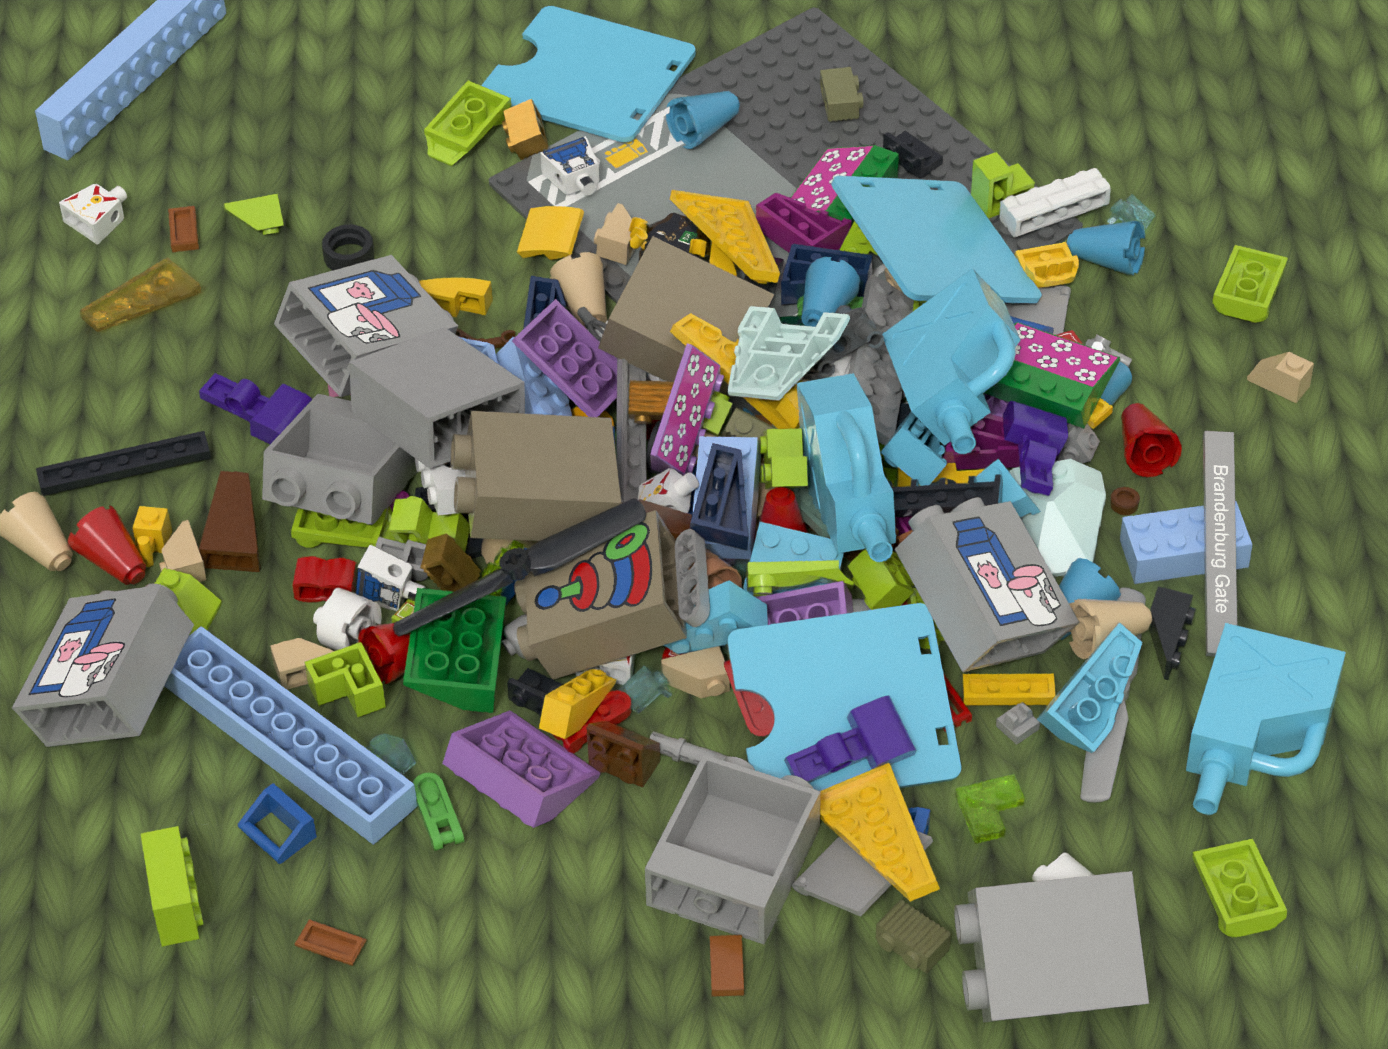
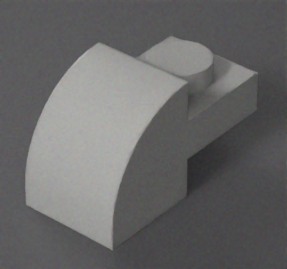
(411, 552)

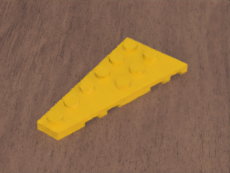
(733, 229)
(721, 350)
(878, 826)

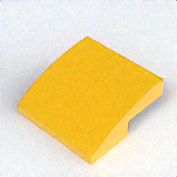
(550, 232)

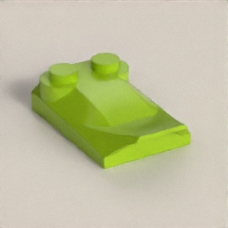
(464, 122)
(1249, 284)
(314, 528)
(784, 575)
(1240, 888)

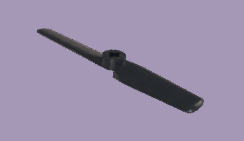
(539, 559)

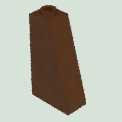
(230, 529)

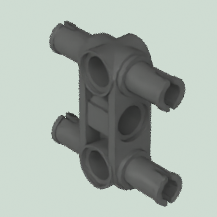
(857, 333)

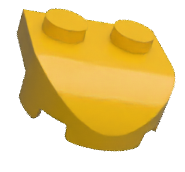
(1049, 264)

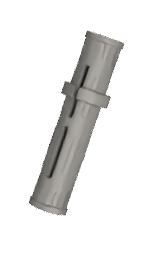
(681, 750)

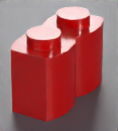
(318, 578)

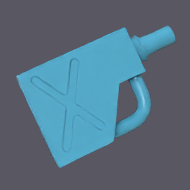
(952, 355)
(846, 465)
(1261, 702)

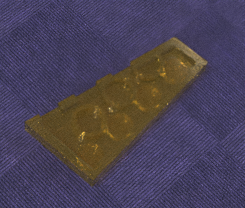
(144, 293)

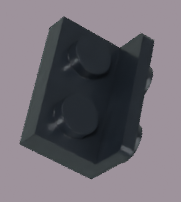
(913, 153)
(531, 690)

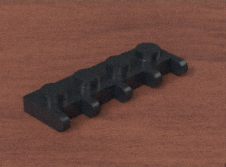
(915, 498)

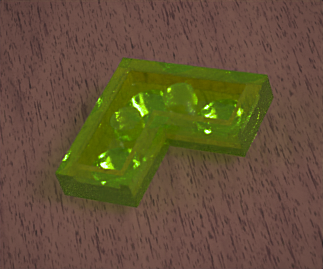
(983, 801)

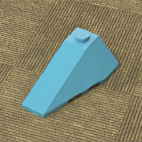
(1089, 701)

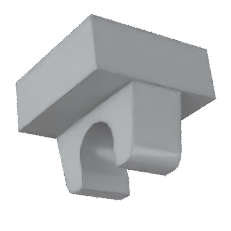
(1018, 723)

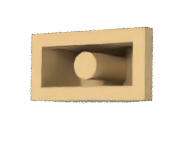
(1283, 375)
(183, 553)
(290, 659)
(697, 672)

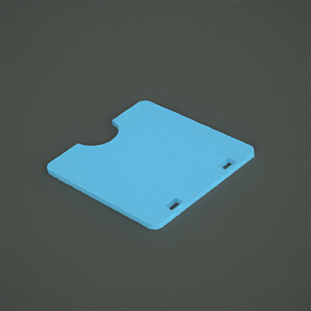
(593, 73)
(932, 236)
(831, 664)

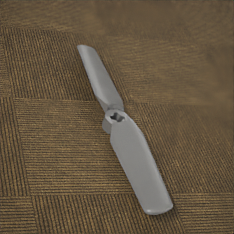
(1102, 764)

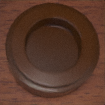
(1124, 500)

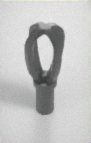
(591, 322)

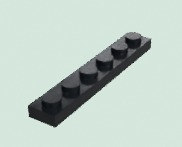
(123, 463)

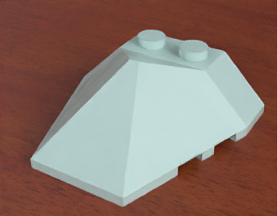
(777, 355)
(1068, 516)

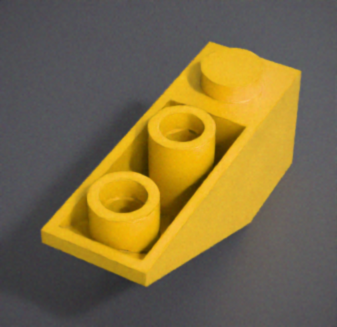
(573, 703)

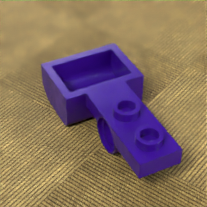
(266, 415)
(1039, 441)
(874, 736)

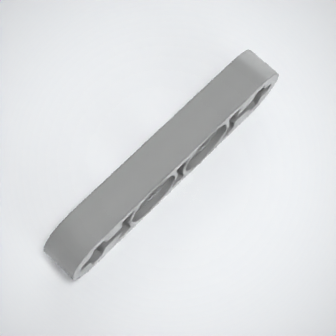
(687, 578)

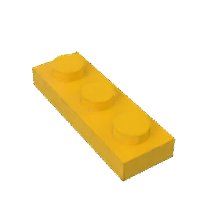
(1008, 689)

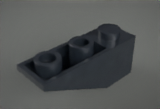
(1170, 616)

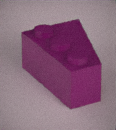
(790, 222)
(988, 448)

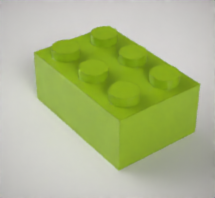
(172, 885)

